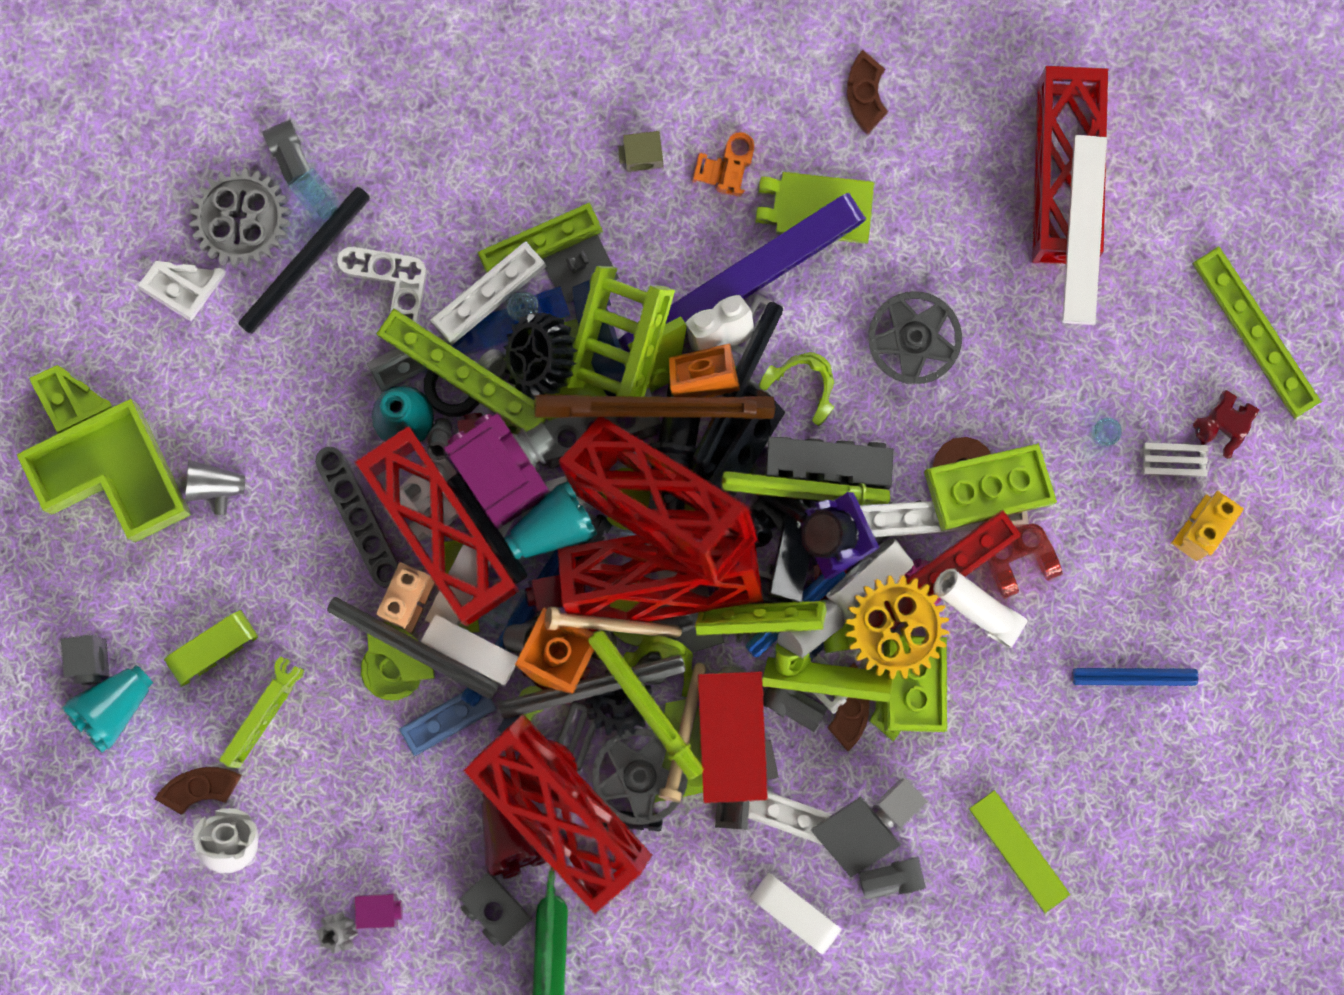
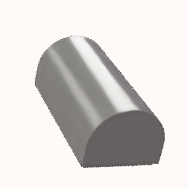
(393, 368)
(805, 641)

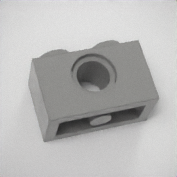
(899, 804)

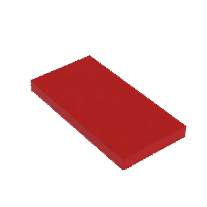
(732, 737)

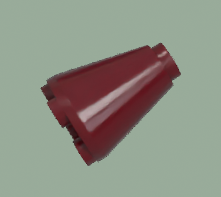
(504, 845)

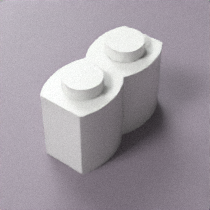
(724, 324)

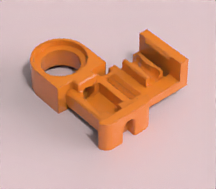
(726, 173)

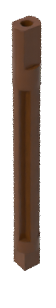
(628, 406)

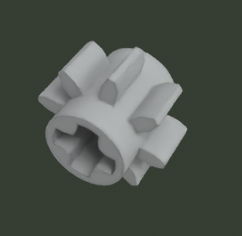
(337, 932)

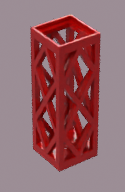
(1096, 100)
(390, 457)
(588, 471)
(647, 591)
(543, 829)

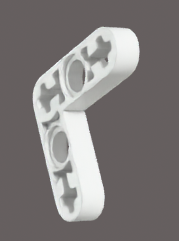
(403, 284)

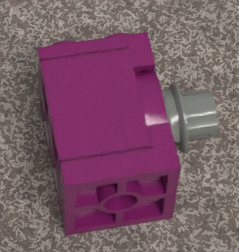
(502, 466)

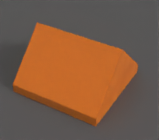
(703, 373)
(556, 656)

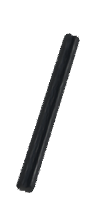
(304, 260)
(744, 373)

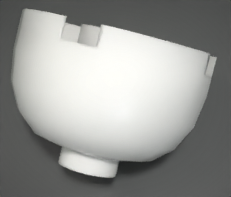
(226, 840)

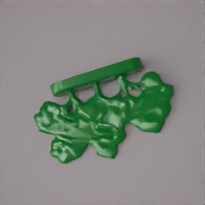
(550, 942)

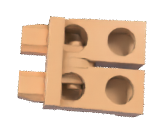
(402, 596)

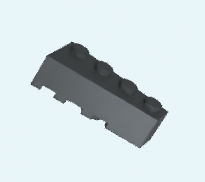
(830, 462)

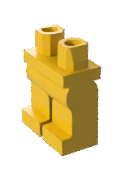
(1212, 521)

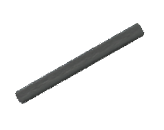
(412, 647)
(589, 687)

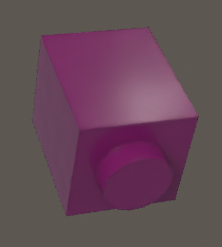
(377, 911)

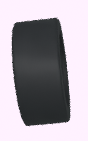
(441, 407)

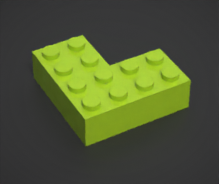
(111, 455)

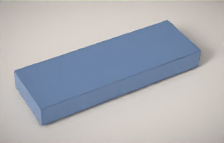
(444, 722)

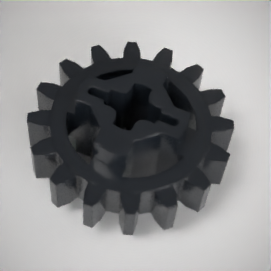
(621, 713)

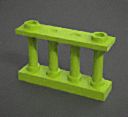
(646, 334)

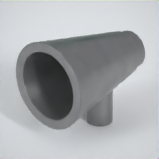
(212, 482)

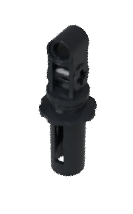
(677, 442)

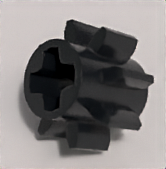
(762, 524)

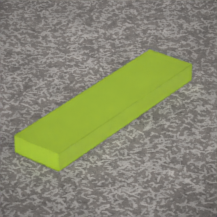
(547, 237)
(762, 618)
(832, 681)
(1019, 851)

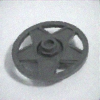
(915, 337)
(636, 777)

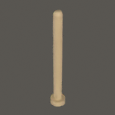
(554, 618)
(671, 792)

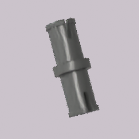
(438, 438)

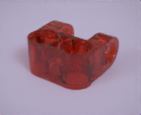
(1042, 551)

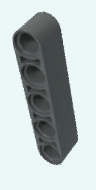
(351, 504)

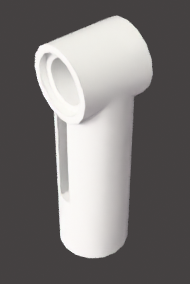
(970, 600)

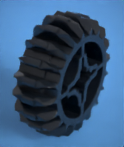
(539, 354)

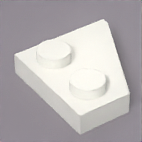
(180, 286)

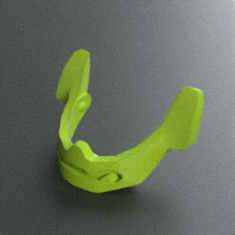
(817, 363)
(666, 648)

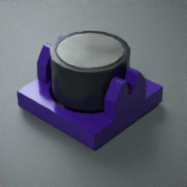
(832, 534)

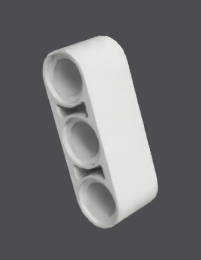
(885, 561)
(795, 913)

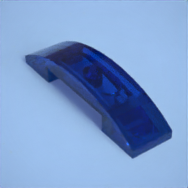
(496, 325)

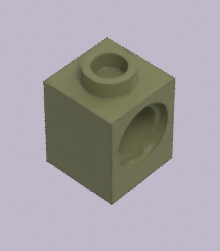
(641, 151)

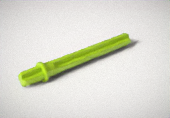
(801, 488)
(646, 705)

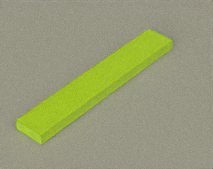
(1256, 332)
(459, 370)

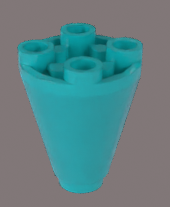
(415, 413)
(551, 524)
(108, 706)

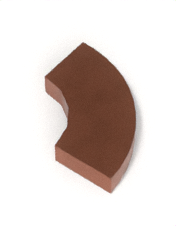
(863, 92)
(850, 720)
(198, 785)

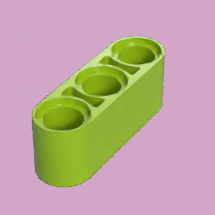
(210, 646)

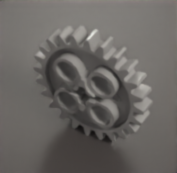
(212, 216)

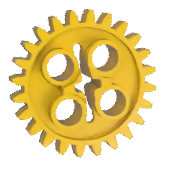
(922, 614)

